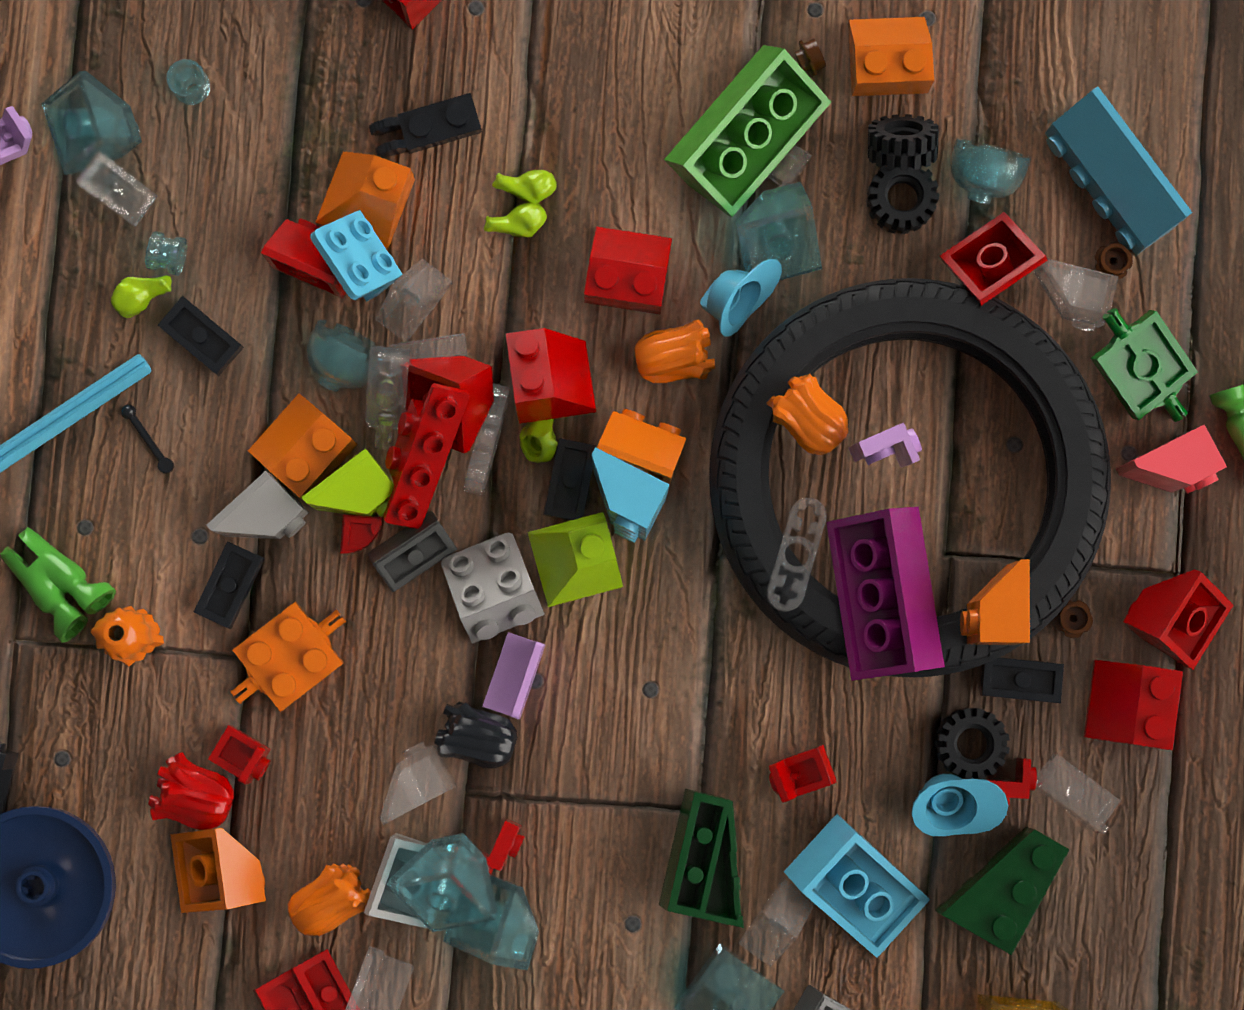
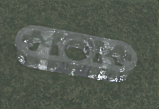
(487, 442)
(795, 523)

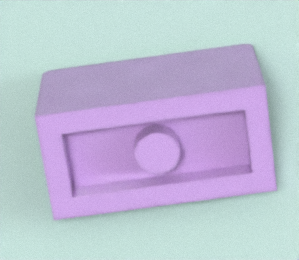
(514, 675)

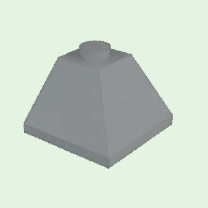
(261, 511)

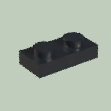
(200, 336)
(569, 480)
(229, 585)
(1022, 680)

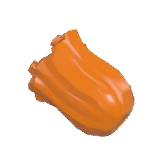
(674, 353)
(810, 415)
(139, 636)
(328, 900)

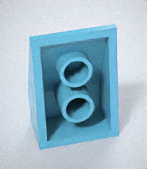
(856, 885)

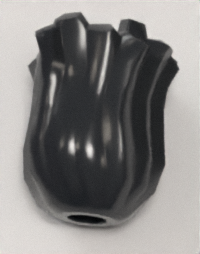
(476, 736)

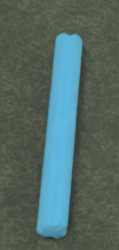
(73, 410)

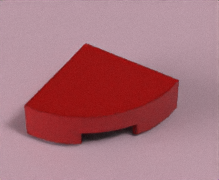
(358, 532)

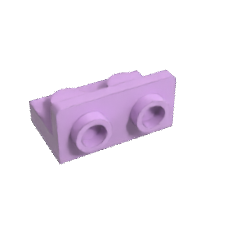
(895, 441)

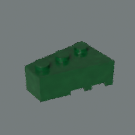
(703, 862)
(1007, 889)

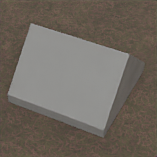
(382, 900)

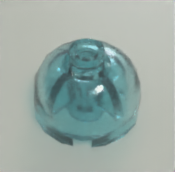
(987, 170)
(339, 356)

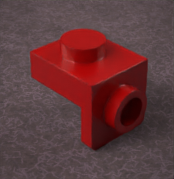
(241, 755)
(801, 773)
(1024, 781)
(506, 845)

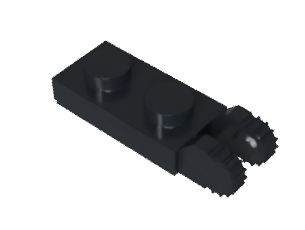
(429, 126)

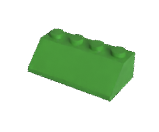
(748, 129)

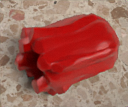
(191, 795)

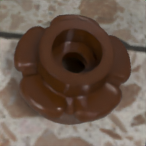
(810, 56)
(1120, 253)
(1082, 624)

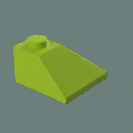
(354, 489)
(575, 559)

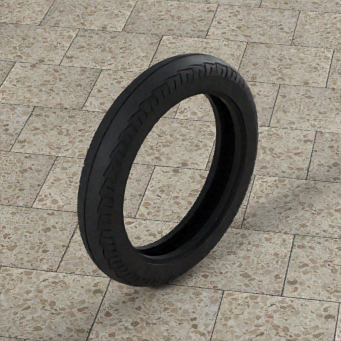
(938, 314)

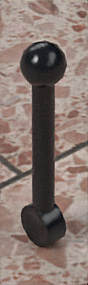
(164, 464)

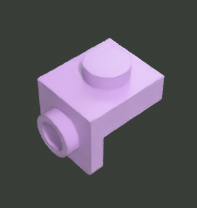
(14, 135)

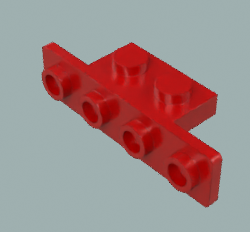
(421, 452)

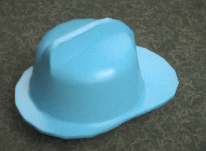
(740, 294)
(958, 806)

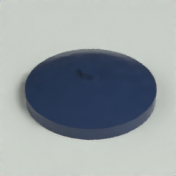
(52, 886)

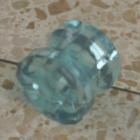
(184, 74)
(166, 253)

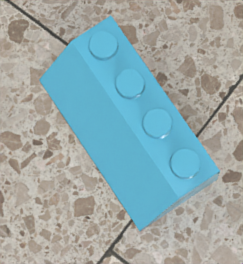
(1116, 172)
(629, 495)

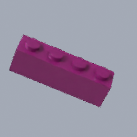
(885, 593)

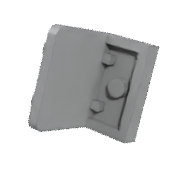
(491, 587)

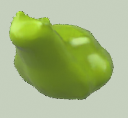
(529, 187)
(520, 222)
(135, 294)
(538, 441)

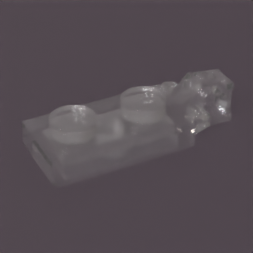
(386, 391)

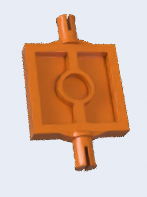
(288, 656)

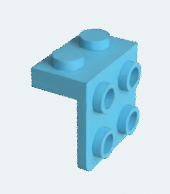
(356, 256)

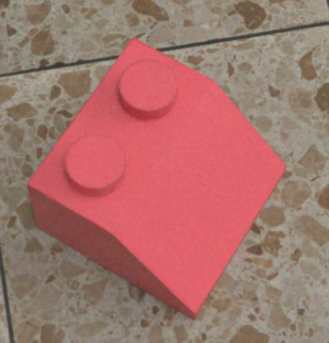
(1178, 464)

